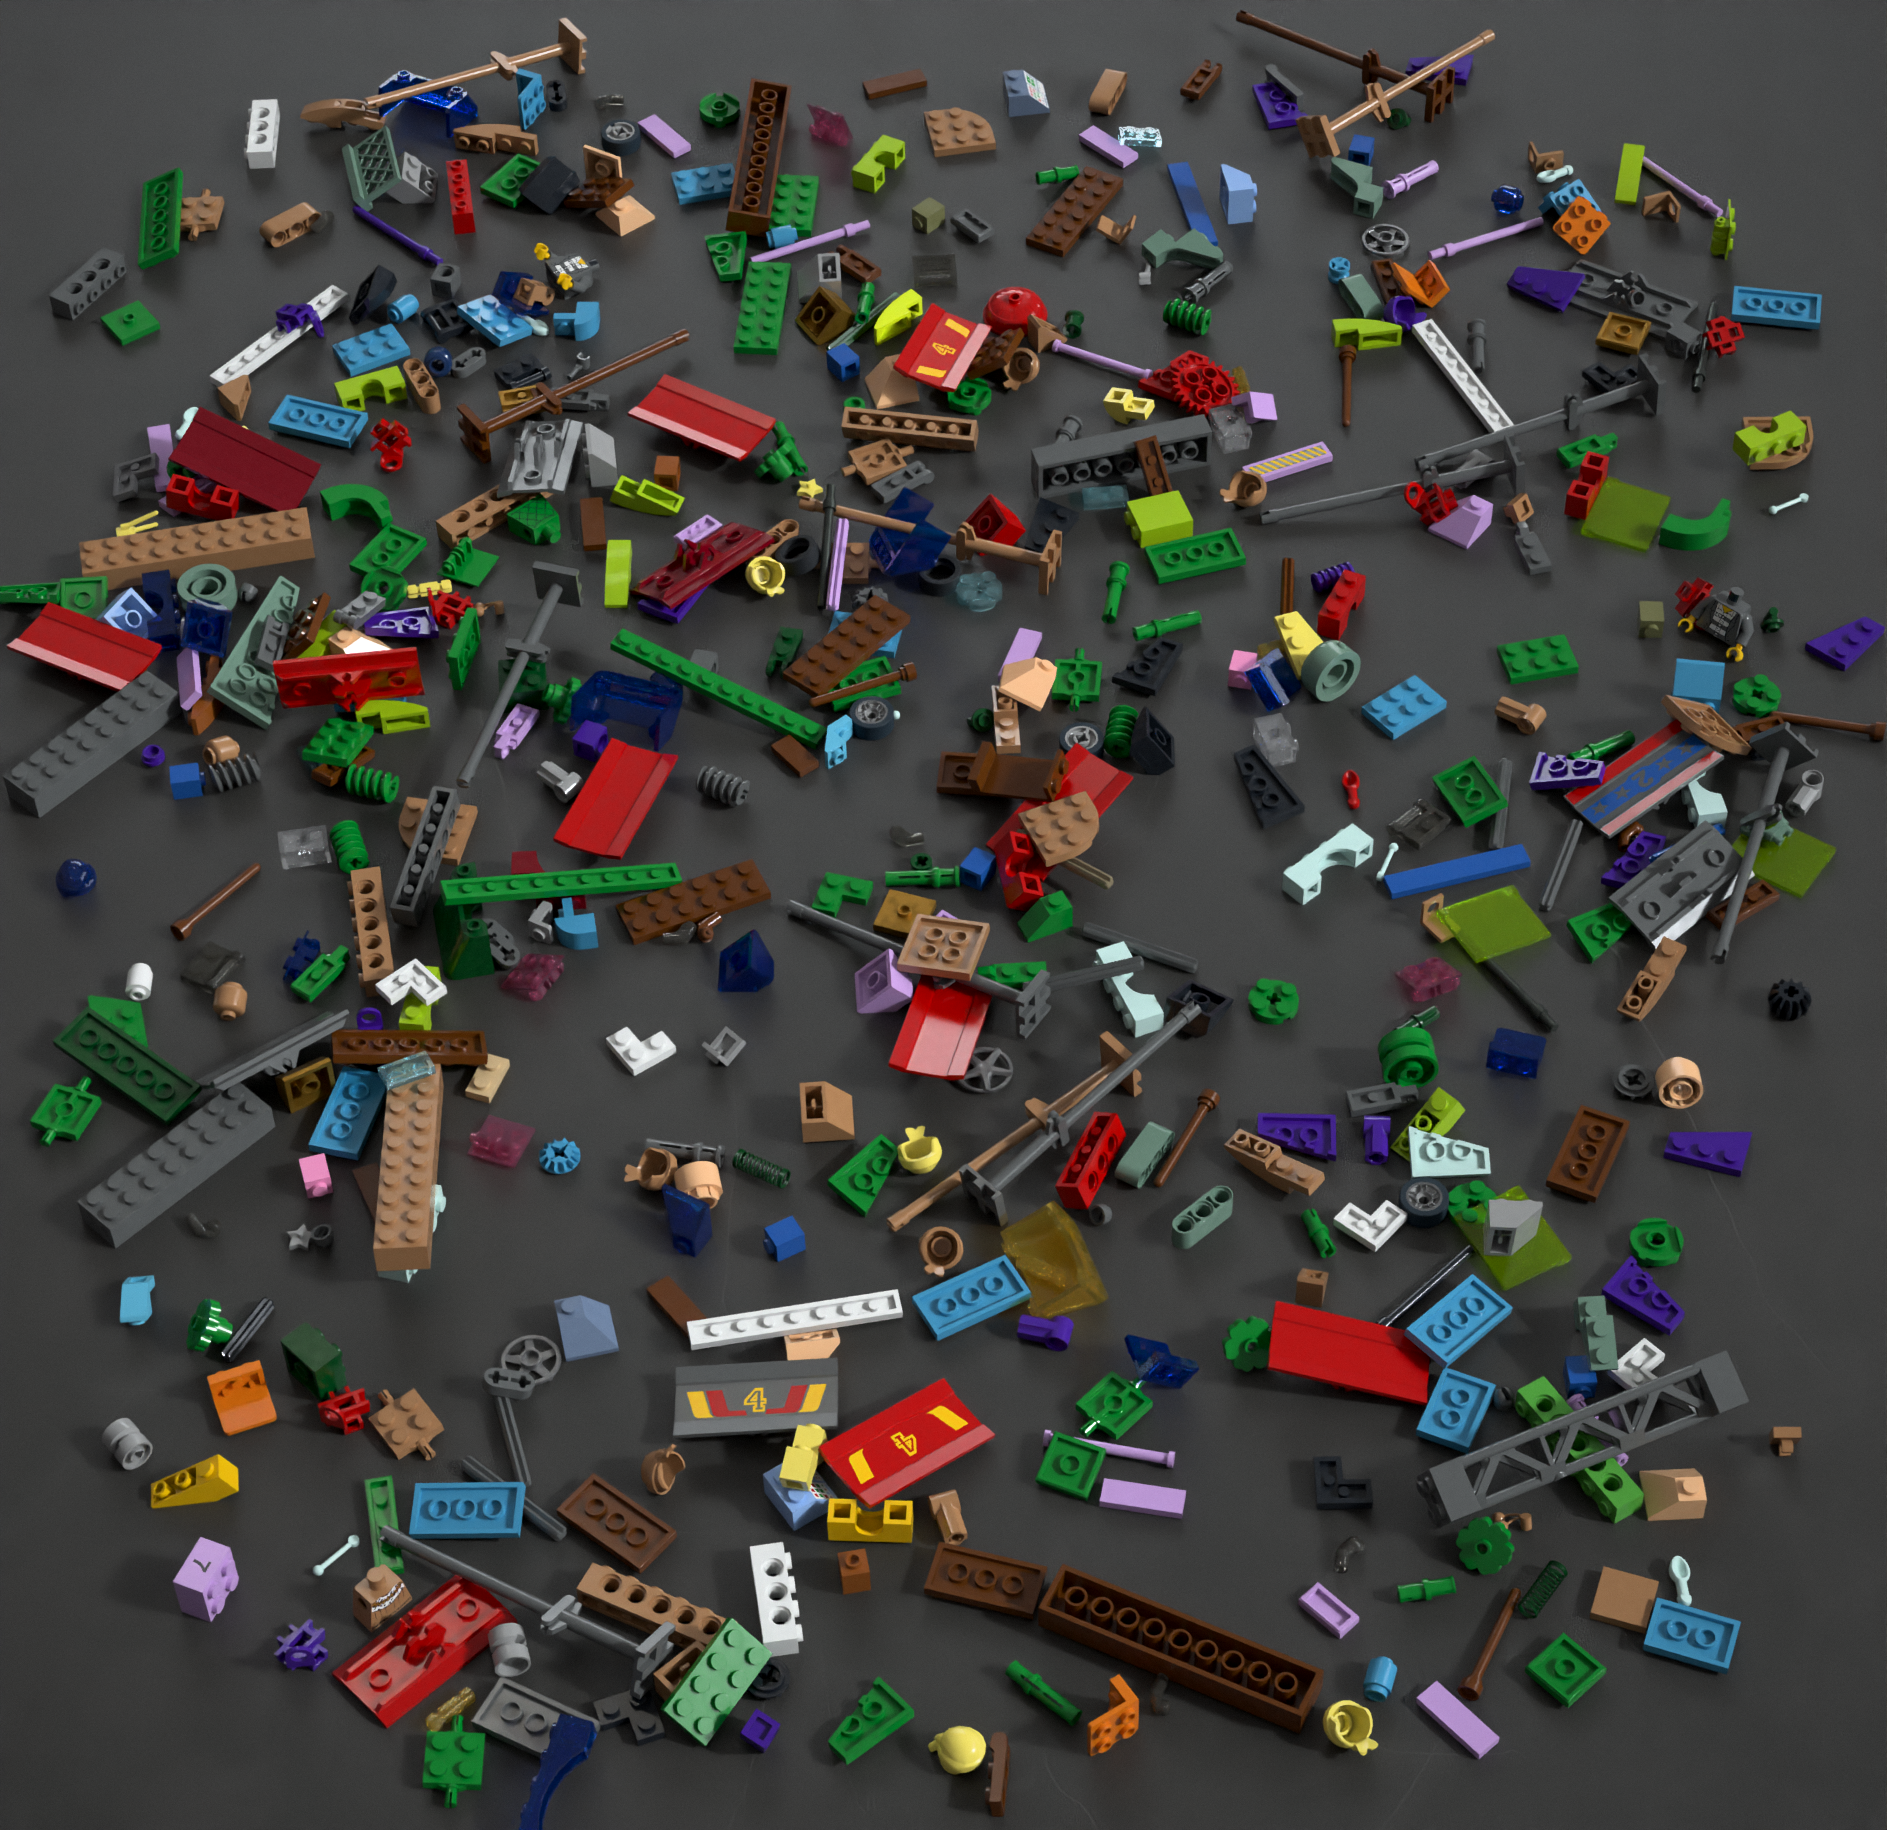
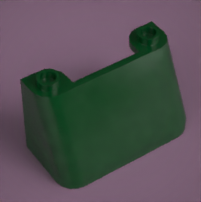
(462, 940)

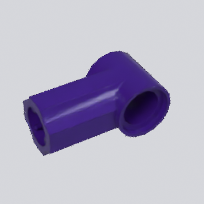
(1376, 1134)
(1053, 1332)

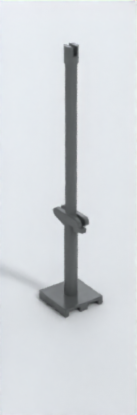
(1572, 412)
(1510, 465)
(553, 585)
(1783, 752)
(1030, 1003)
(1056, 1129)
(563, 1615)

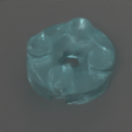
(986, 582)

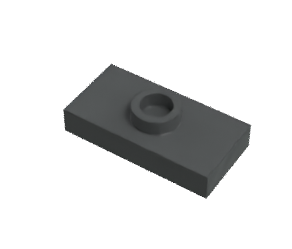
(972, 225)

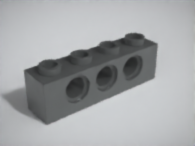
(88, 283)

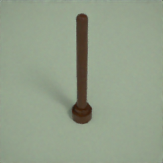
(1347, 356)
(905, 672)
(1874, 730)
(182, 928)
(1207, 1101)
(1471, 1685)

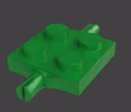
(1077, 680)
(66, 1112)
(1113, 1405)
(453, 1761)

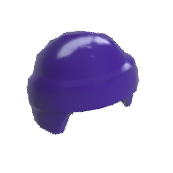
(1401, 311)

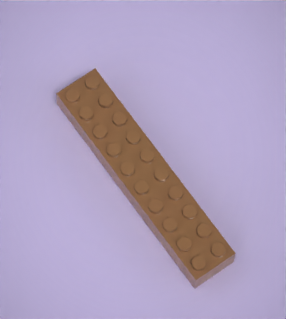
(228, 542)
(408, 1175)

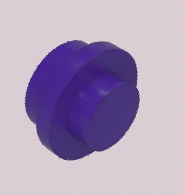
(152, 755)

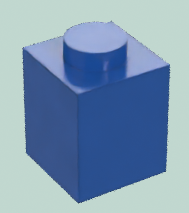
(1361, 149)
(843, 362)
(187, 781)
(977, 868)
(784, 1239)
(1578, 1377)

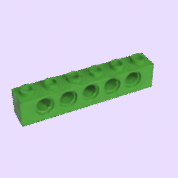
(1615, 1504)

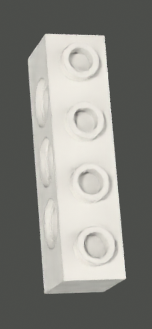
(263, 134)
(769, 1560)

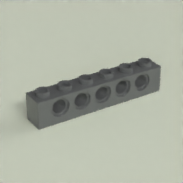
(425, 856)

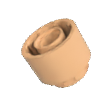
(1679, 1083)
(700, 1180)

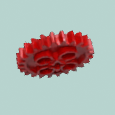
(1202, 386)

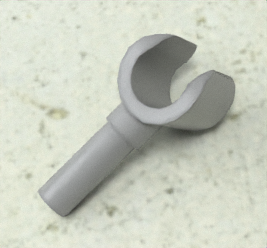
(1144, 277)

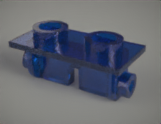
(304, 949)

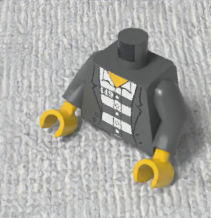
(567, 273)
(1725, 618)

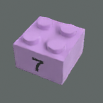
(206, 1579)

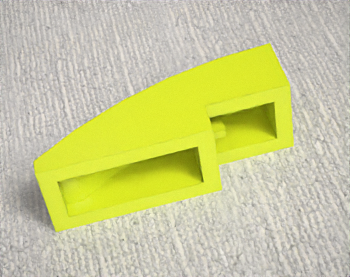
(897, 316)

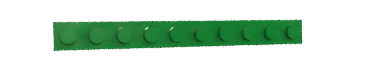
(718, 688)
(559, 883)

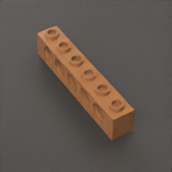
(910, 429)
(480, 515)
(372, 928)
(594, 1594)

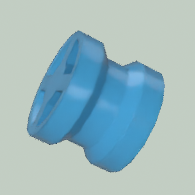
(1338, 269)

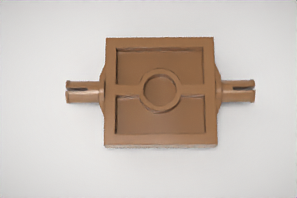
(200, 213)
(876, 460)
(856, 564)
(406, 1424)

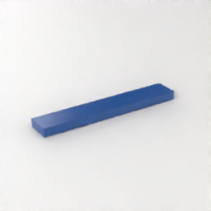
(1191, 200)
(1456, 871)

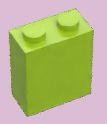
(1159, 519)

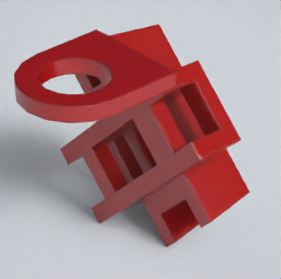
(1727, 335)
(394, 450)
(1423, 504)
(1691, 596)
(441, 610)
(341, 1417)

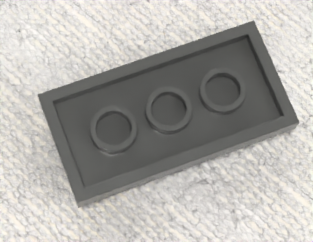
(521, 1716)

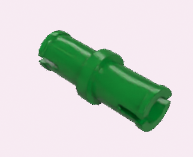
(1057, 174)
(1318, 1233)
(1426, 1589)

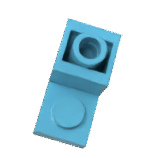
(836, 738)
(136, 1299)

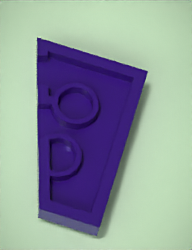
(1274, 106)
(1846, 643)

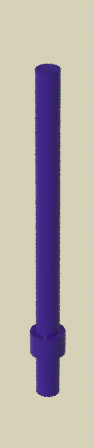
(423, 251)

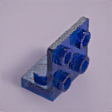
(505, 290)
(1273, 680)
(1157, 1365)

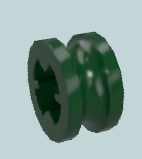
(921, 858)

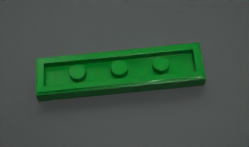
(383, 1512)

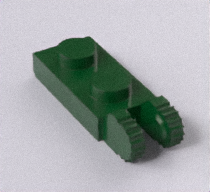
(784, 649)

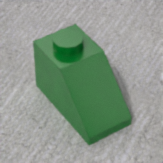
(1047, 917)

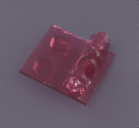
(829, 125)
(535, 974)
(1430, 978)
(500, 1141)

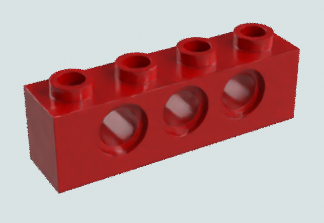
(460, 196)
(1090, 1160)

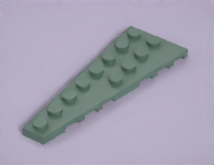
(241, 682)

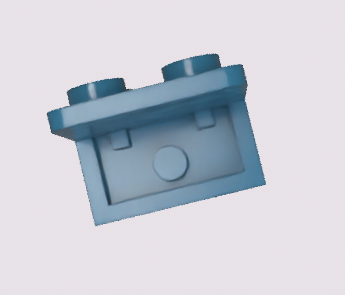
(530, 96)
(1564, 196)

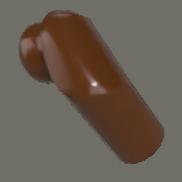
(1625, 835)
(705, 927)

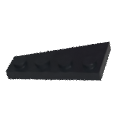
(1266, 788)

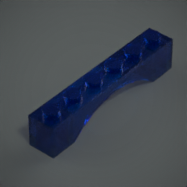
(568, 1748)

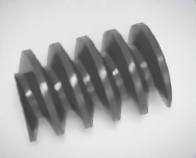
(235, 772)
(722, 786)

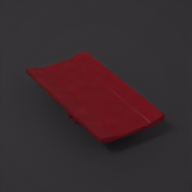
(245, 462)
(702, 563)

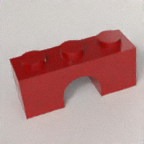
(1587, 487)
(185, 497)
(1345, 596)
(1012, 855)

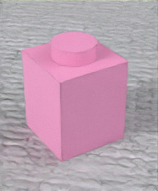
(1240, 662)
(316, 1176)

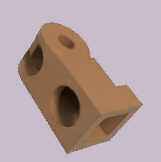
(533, 290)

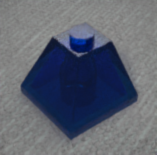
(206, 627)
(745, 965)
(686, 1220)

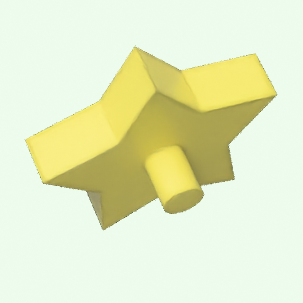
(809, 488)

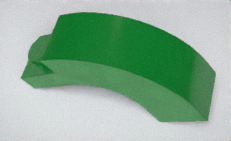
(356, 499)
(1696, 534)

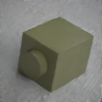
(928, 215)
(1650, 619)

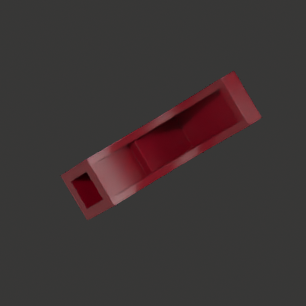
(527, 863)

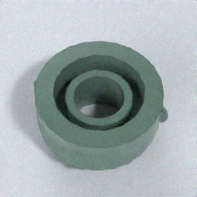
(208, 582)
(1330, 670)

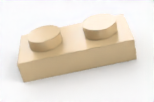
(487, 1079)

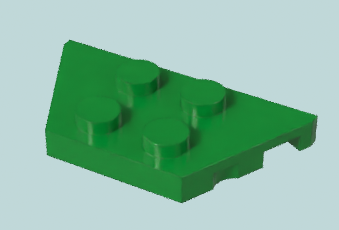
(123, 1014)

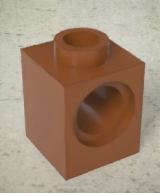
(667, 472)
(854, 1571)

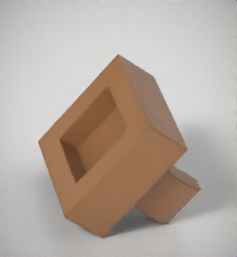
(1519, 508)
(1785, 1438)

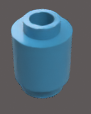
(781, 236)
(402, 308)
(1379, 1678)

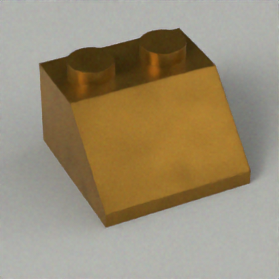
(825, 316)
(306, 1084)

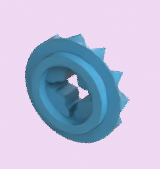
(559, 1164)

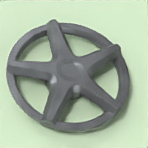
(1386, 240)
(985, 1070)
(532, 1359)

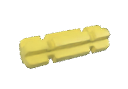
(414, 591)

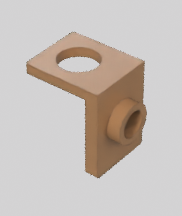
(1544, 161)
(1659, 203)
(1113, 230)
(1431, 922)

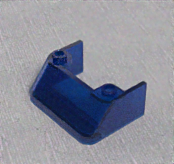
(452, 100)
(913, 552)
(628, 701)

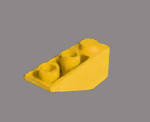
(199, 1483)

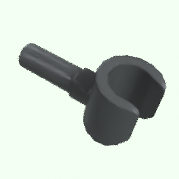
(582, 364)

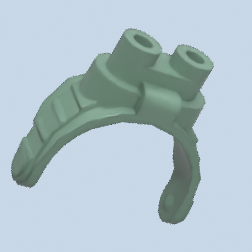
(1775, 833)

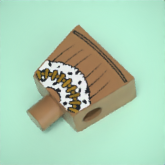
(379, 1597)

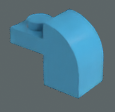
(582, 324)
(575, 931)

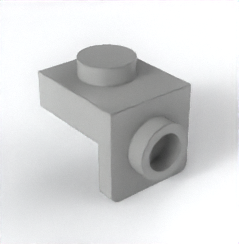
(540, 923)
(724, 1047)

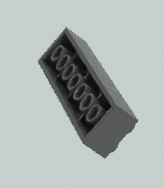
(1113, 458)
(92, 744)
(176, 1164)

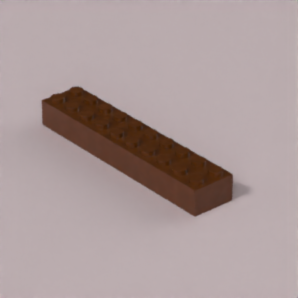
(758, 158)
(1181, 1648)

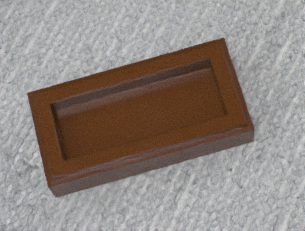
(794, 756)

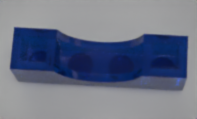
(159, 593)

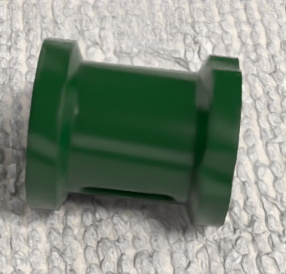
(1073, 322)

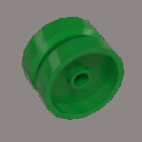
(1408, 1057)

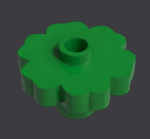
(776, 463)
(560, 698)
(207, 1326)
(1247, 1343)
(1485, 1545)

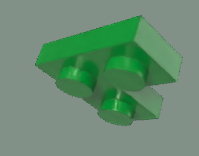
(841, 888)

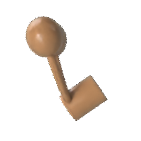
(499, 607)
(1525, 1519)

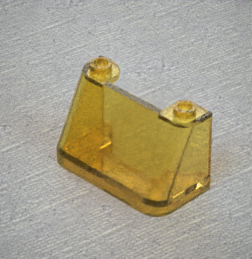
(1056, 1240)

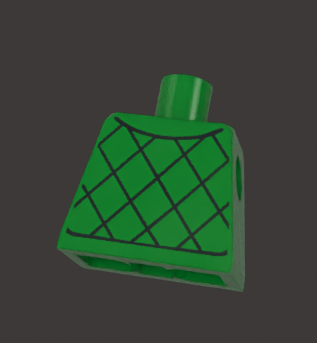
(535, 521)

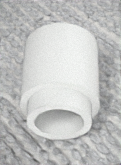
(139, 982)

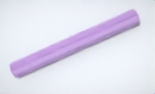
(837, 564)

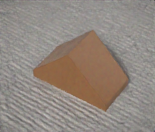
(1042, 334)
(235, 396)
(1311, 1287)

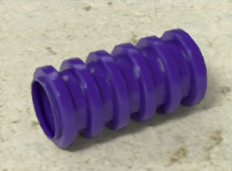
(1329, 577)

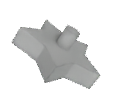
(300, 1238)

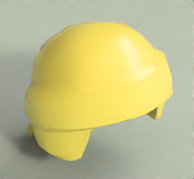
(765, 576)
(920, 1153)
(1349, 1726)
(959, 1749)

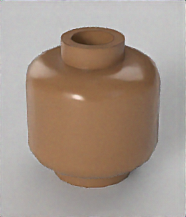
(219, 750)
(230, 1001)

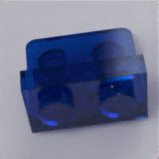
(1516, 1052)

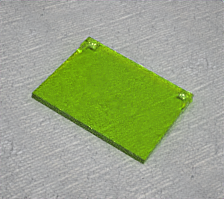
(1625, 515)
(1792, 864)
(1493, 923)
(1533, 1258)

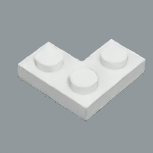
(414, 979)
(640, 1055)
(1373, 1229)
(1637, 1365)

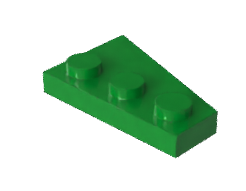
(727, 254)
(1598, 929)
(865, 1174)
(873, 1720)

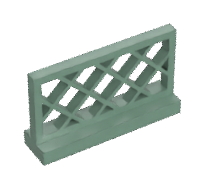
(359, 174)

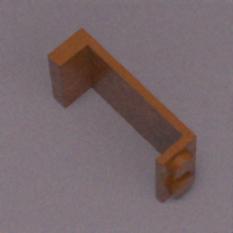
(1016, 775)

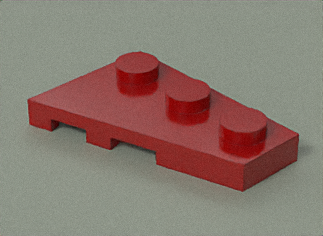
(1159, 382)

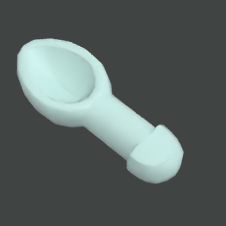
(1551, 175)
(539, 327)
(187, 419)
(1680, 1573)

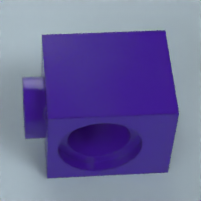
(590, 740)
(760, 1730)

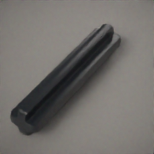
(247, 1330)

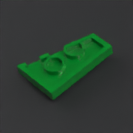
(30, 593)

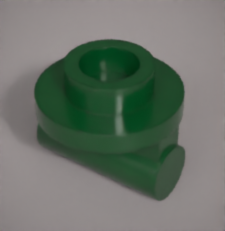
(1398, 119)
(1771, 622)
(981, 719)

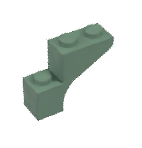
(1357, 181)
(1191, 248)
(1596, 1332)

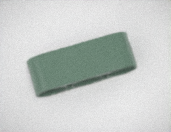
(1360, 297)
(1144, 1154)
(1202, 1217)

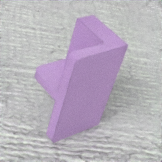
(1256, 406)

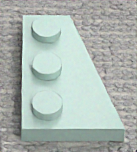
(1444, 1157)

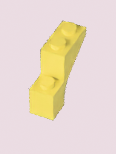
(803, 1457)

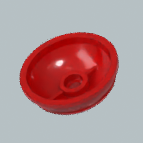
(1010, 309)

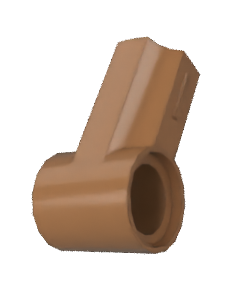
(1526, 717)
(947, 1511)

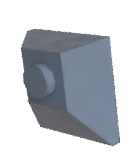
(585, 1327)

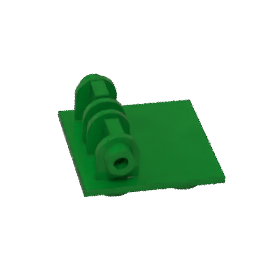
(467, 564)

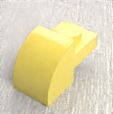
(1123, 406)

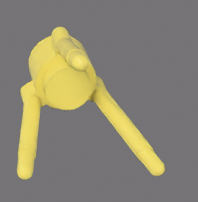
(129, 528)

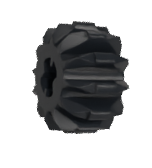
(1789, 999)

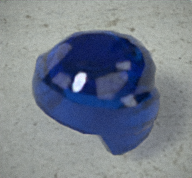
(75, 878)

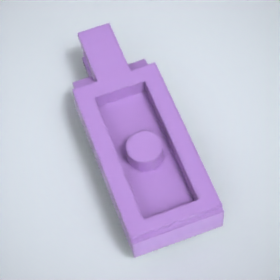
(514, 729)

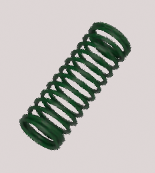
(741, 1159)
(1557, 1574)

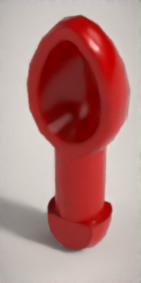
(1351, 783)

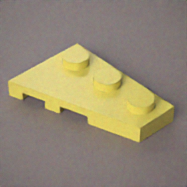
(1297, 638)

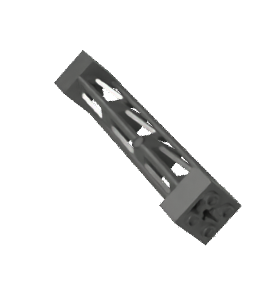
(1713, 1390)

